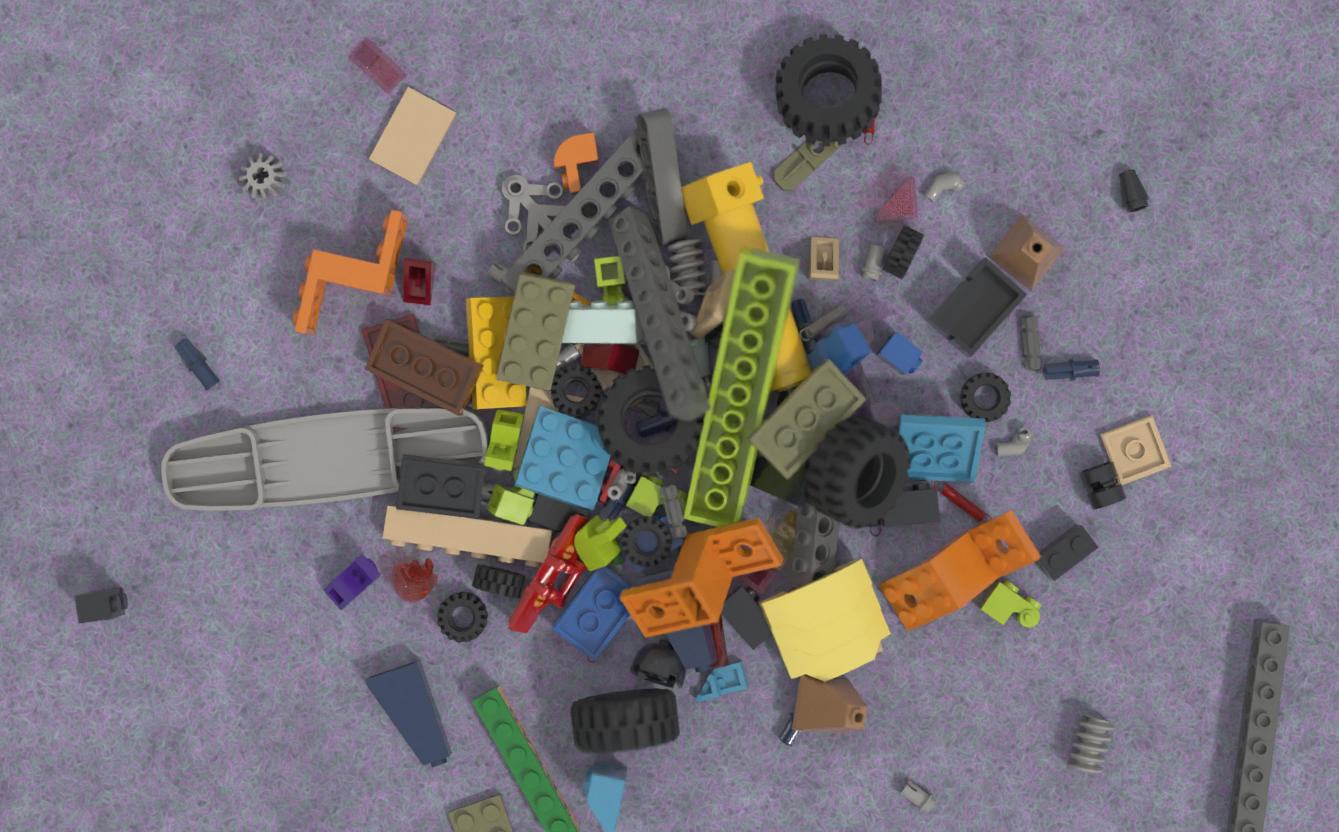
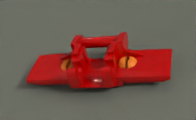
(541, 592)

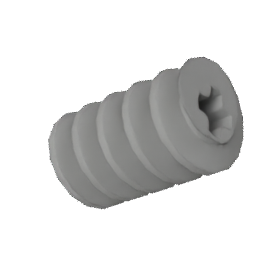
(687, 265)
(1091, 744)

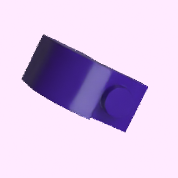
(352, 581)

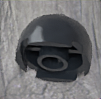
(659, 664)

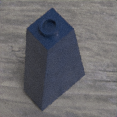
(692, 645)
(411, 707)

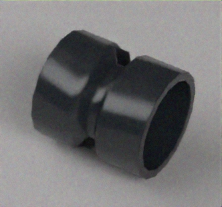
(1104, 495)

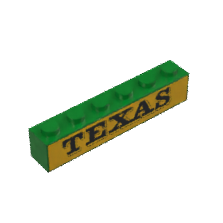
(524, 761)

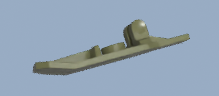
(801, 165)

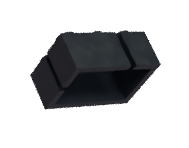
(976, 307)

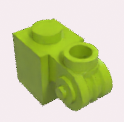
(610, 277)
(648, 496)
(511, 503)
(1003, 601)

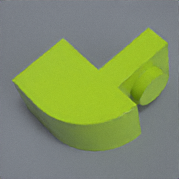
(504, 440)
(596, 542)

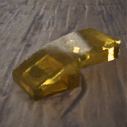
(784, 537)

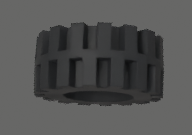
(1002, 392)

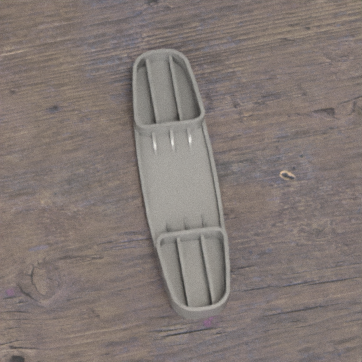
(315, 457)

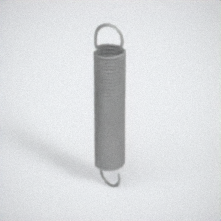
(825, 321)

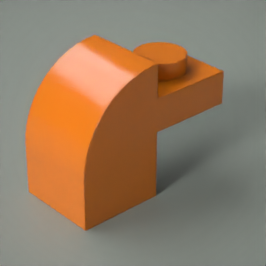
(572, 153)

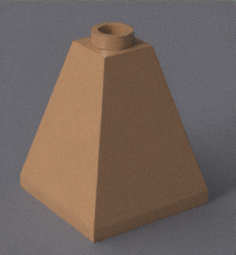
(1016, 253)
(828, 706)

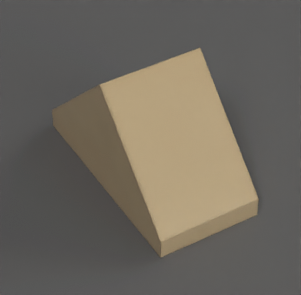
(824, 259)

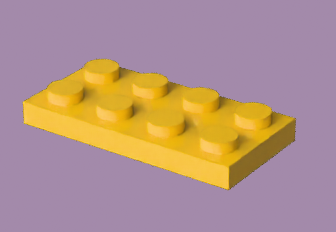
(486, 332)

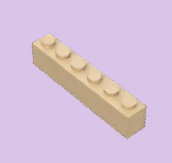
(476, 536)

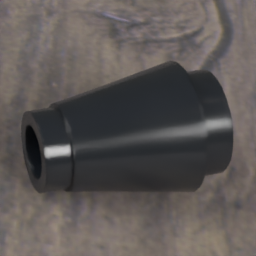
(1132, 192)

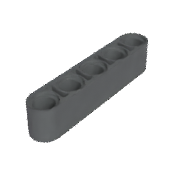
(662, 175)

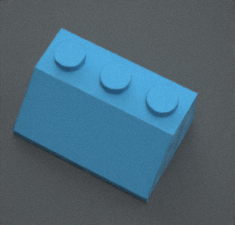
(605, 790)

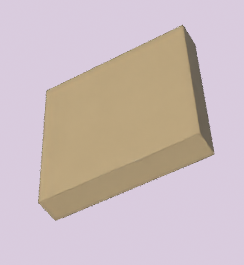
(714, 304)
(1135, 449)

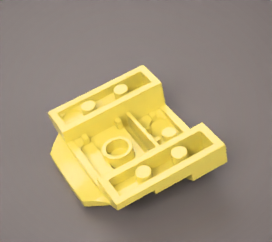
(827, 623)

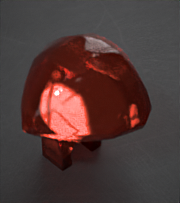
(413, 581)

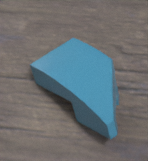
(724, 681)

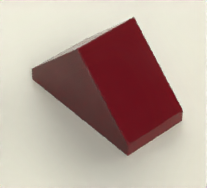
(418, 281)
(609, 357)

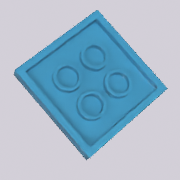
(942, 447)
(563, 460)

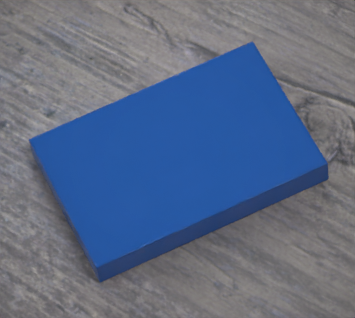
(594, 613)

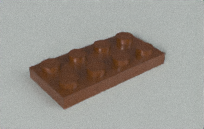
(424, 367)

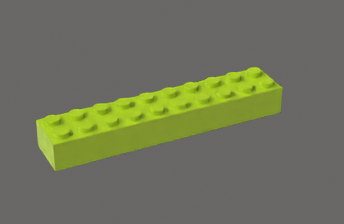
(741, 386)

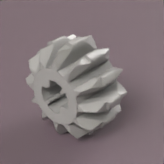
(256, 170)

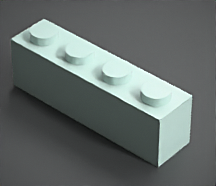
(603, 323)

